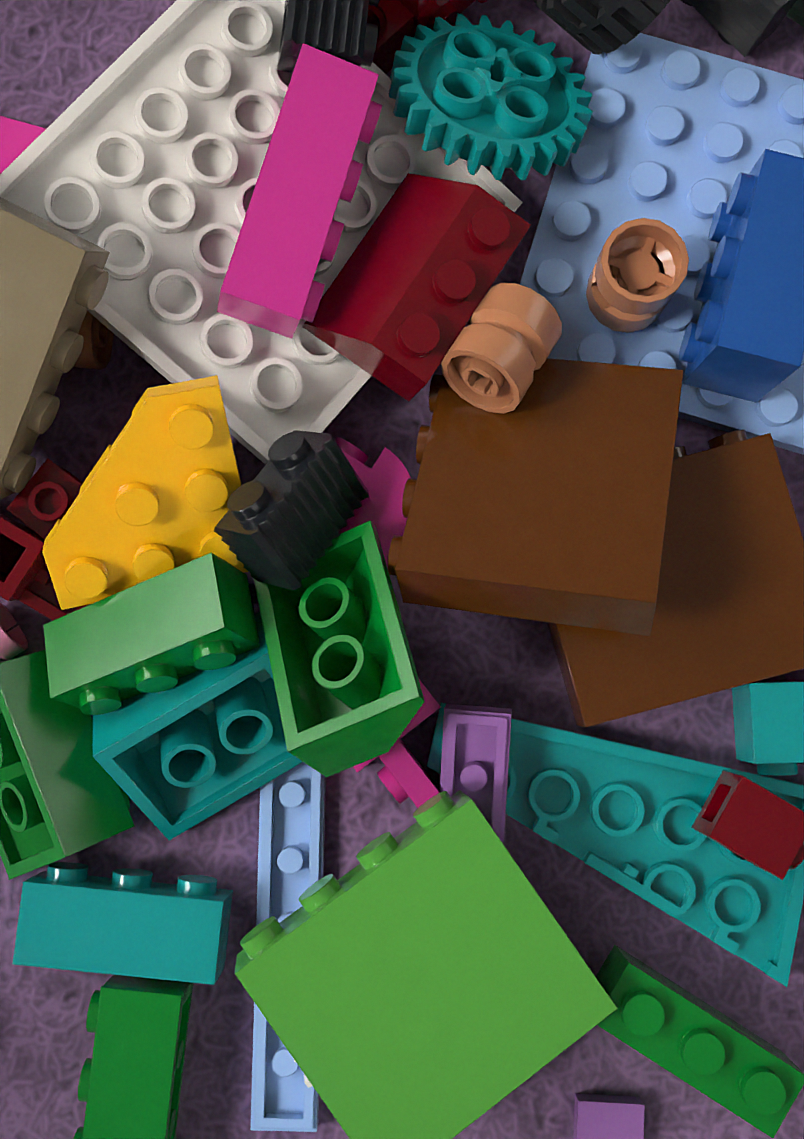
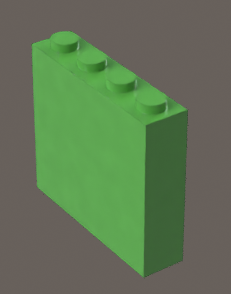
(422, 979)

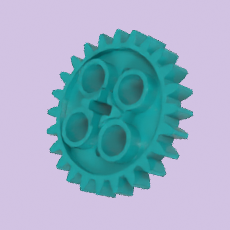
(489, 96)

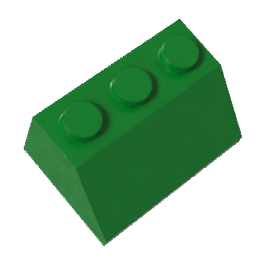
(341, 656)
(50, 784)

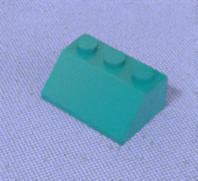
(197, 743)

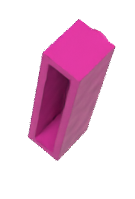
(298, 192)

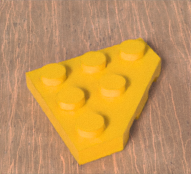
(149, 497)

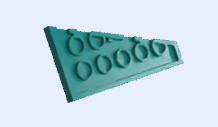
(633, 821)

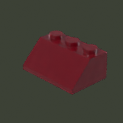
(417, 279)

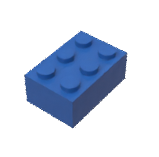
(754, 288)

